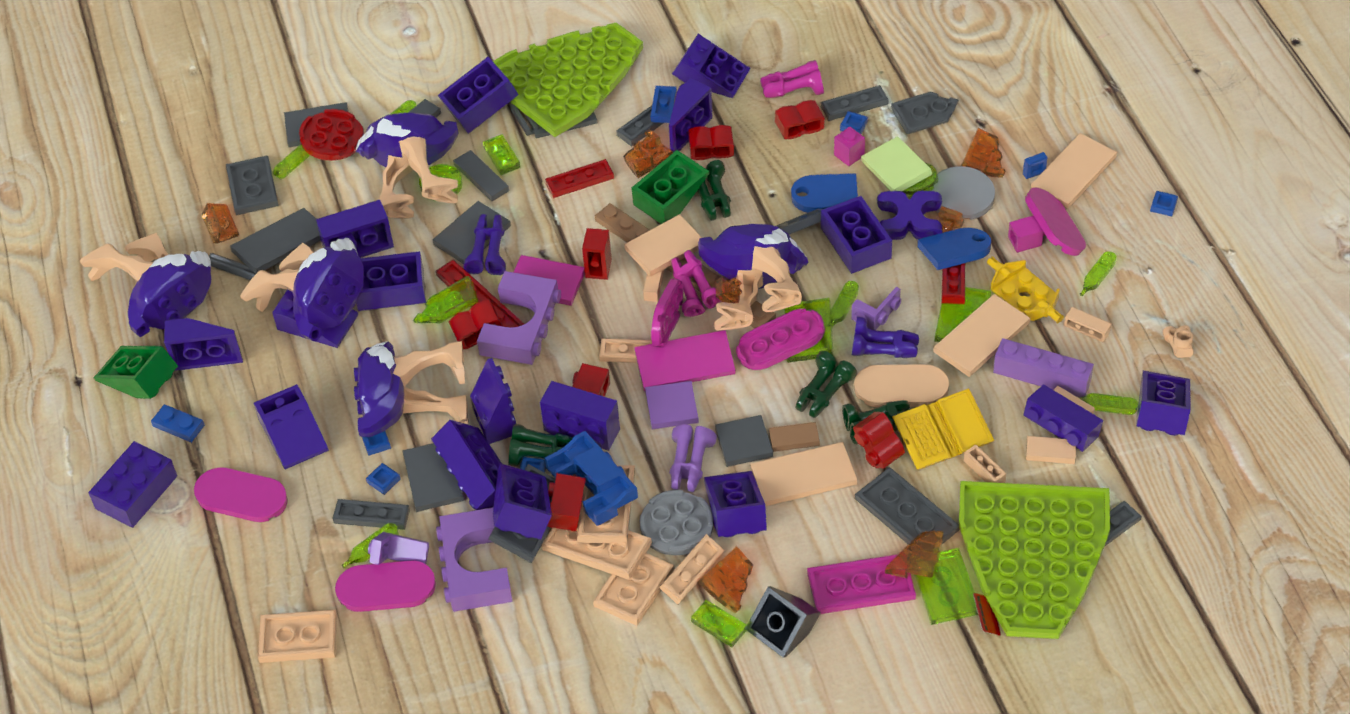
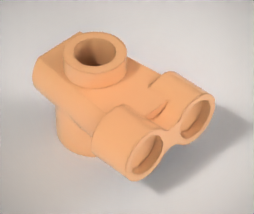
(1180, 340)

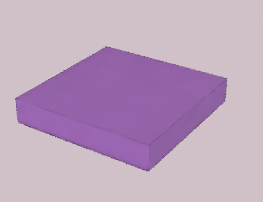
(671, 405)

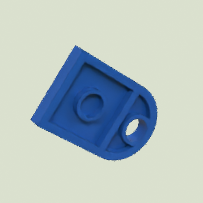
(823, 191)
(955, 247)

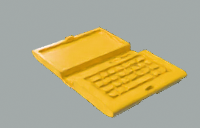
(943, 429)

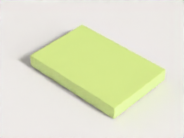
(896, 165)

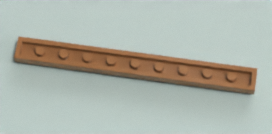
(629, 229)

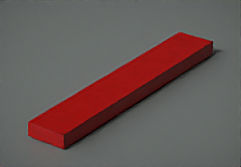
(453, 272)

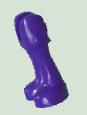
(494, 263)
(902, 342)

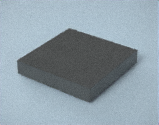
(744, 440)

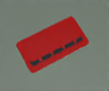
(986, 615)

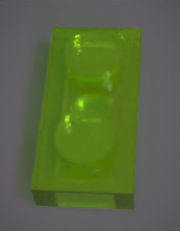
(501, 154)
(719, 623)

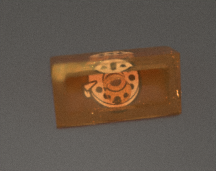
(219, 222)

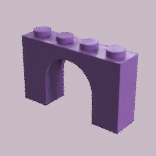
(522, 342)
(465, 587)

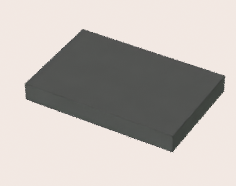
(294, 119)
(252, 185)
(459, 236)
(430, 479)

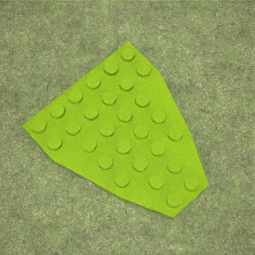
(569, 74)
(1033, 550)

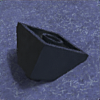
(782, 620)

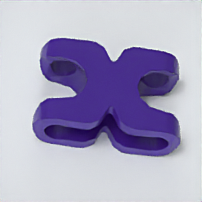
(910, 213)

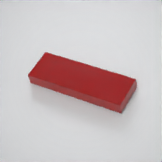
(579, 178)
(953, 284)

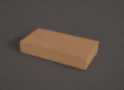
(794, 436)

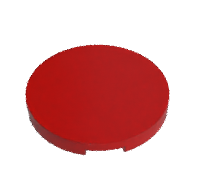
(330, 134)

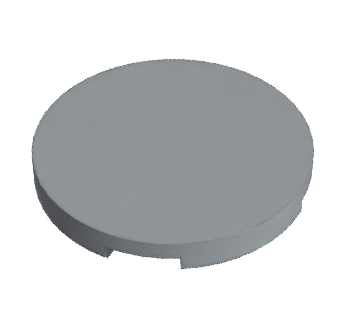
(965, 191)
(676, 522)

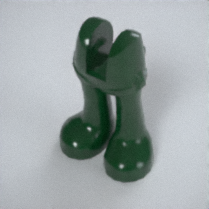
(719, 198)
(826, 365)
(852, 417)
(520, 448)

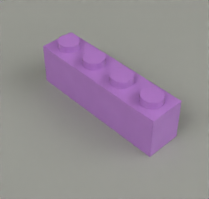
(1042, 367)

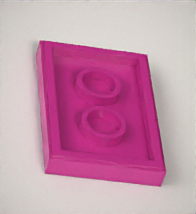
(567, 275)

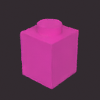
(849, 146)
(1025, 234)

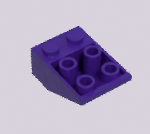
(711, 67)
(492, 404)
(290, 426)

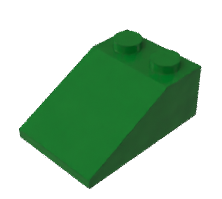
(668, 187)
(137, 370)

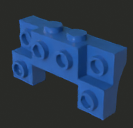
(603, 477)

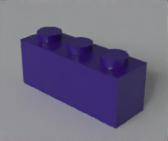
(1063, 417)

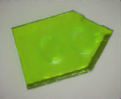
(448, 302)

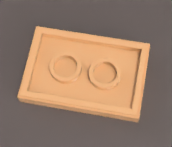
(661, 244)
(633, 597)
(297, 636)

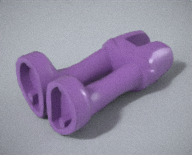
(692, 471)

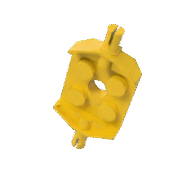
(1014, 279)

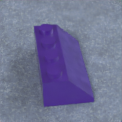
(470, 461)

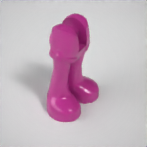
(779, 84)
(693, 268)

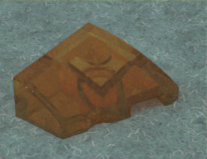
(646, 154)
(984, 154)
(918, 556)
(728, 579)

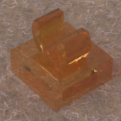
(950, 219)
(728, 291)

